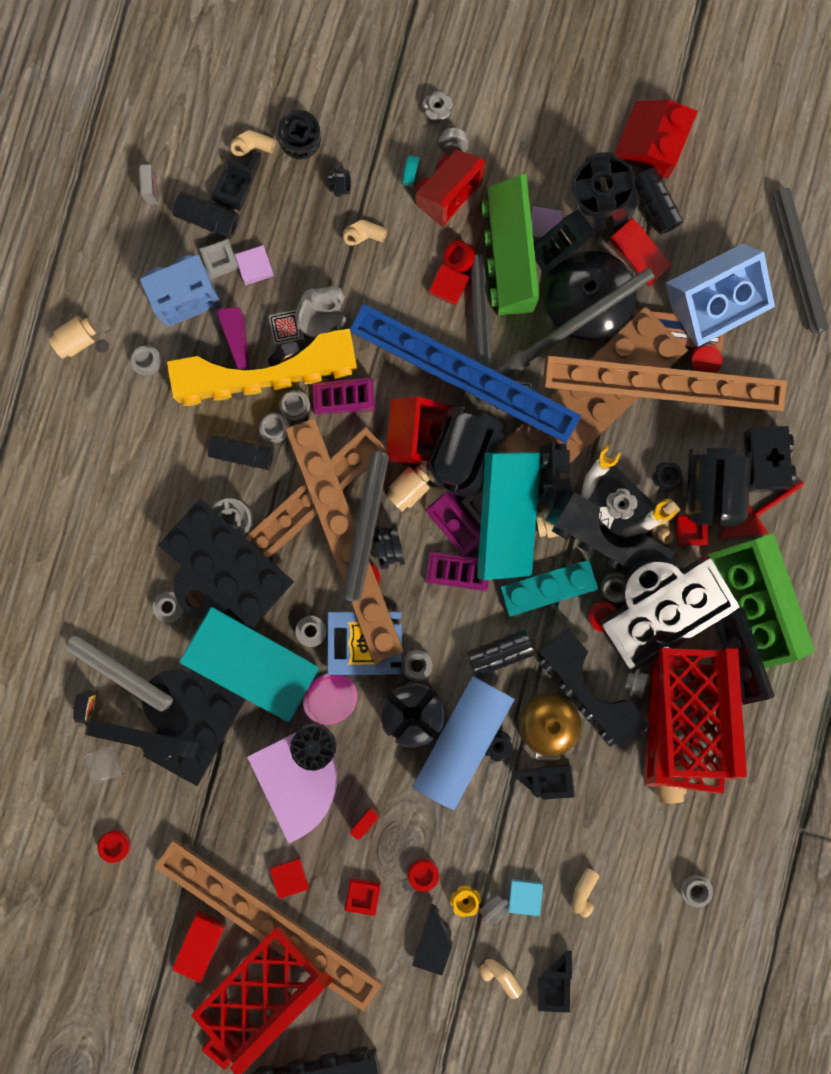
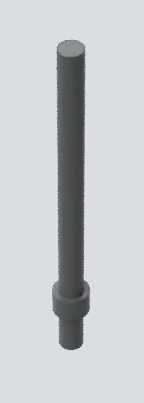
(522, 359)

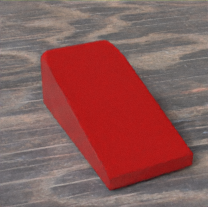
(639, 250)
(199, 946)

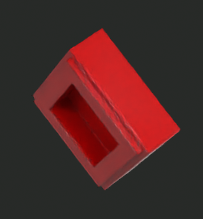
(449, 285)
(690, 533)
(364, 823)
(289, 878)
(362, 896)
(216, 1053)

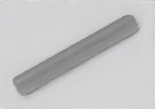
(119, 673)

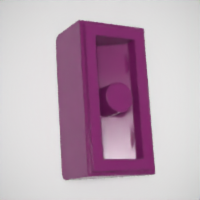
(455, 522)

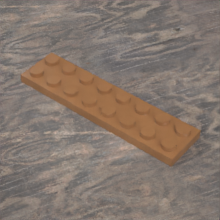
(640, 342)

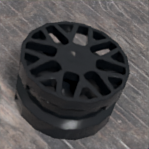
(299, 134)
(388, 546)
(313, 747)

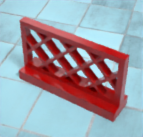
(727, 718)
(655, 746)
(284, 1013)

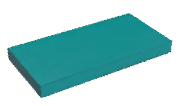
(508, 515)
(249, 664)

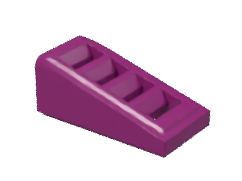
(234, 328)
(342, 385)
(459, 560)

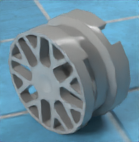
(236, 514)

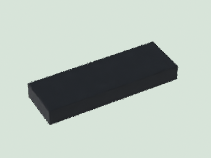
(737, 634)

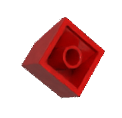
(656, 135)
(450, 185)
(414, 429)

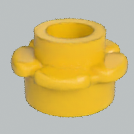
(462, 909)

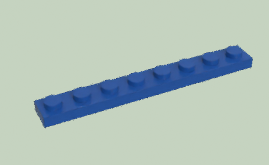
(465, 374)

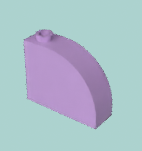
(295, 794)

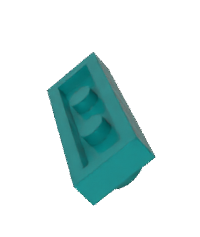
(548, 588)

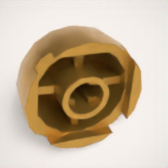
(550, 725)

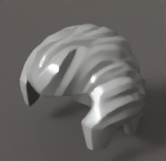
(320, 311)

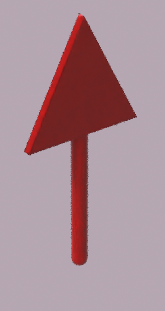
(752, 524)

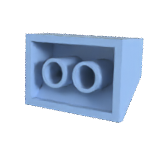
(721, 293)

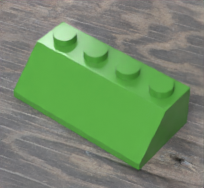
(511, 247)
(763, 587)

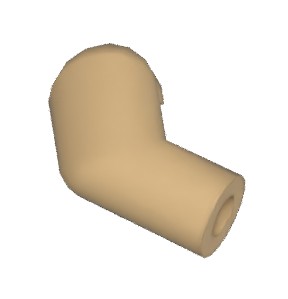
(251, 141)
(363, 230)
(661, 532)
(582, 891)
(503, 975)

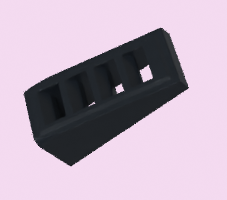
(576, 229)

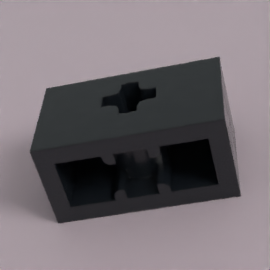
(778, 445)

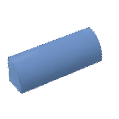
(463, 743)

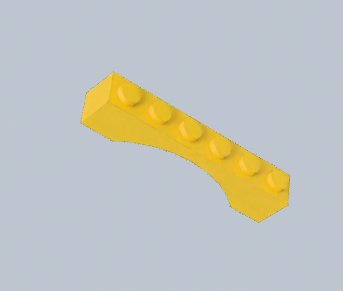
(326, 356)

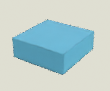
(525, 897)

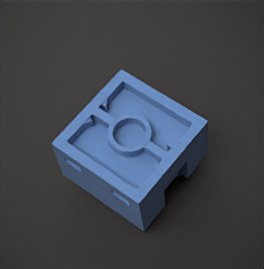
(180, 290)

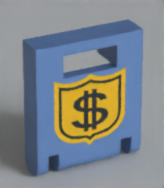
(357, 655)

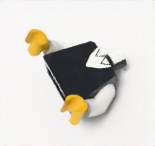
(606, 479)

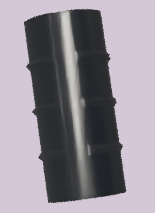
(658, 201)
(206, 215)
(241, 450)
(500, 653)

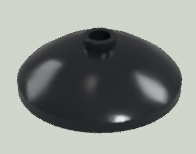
(567, 294)

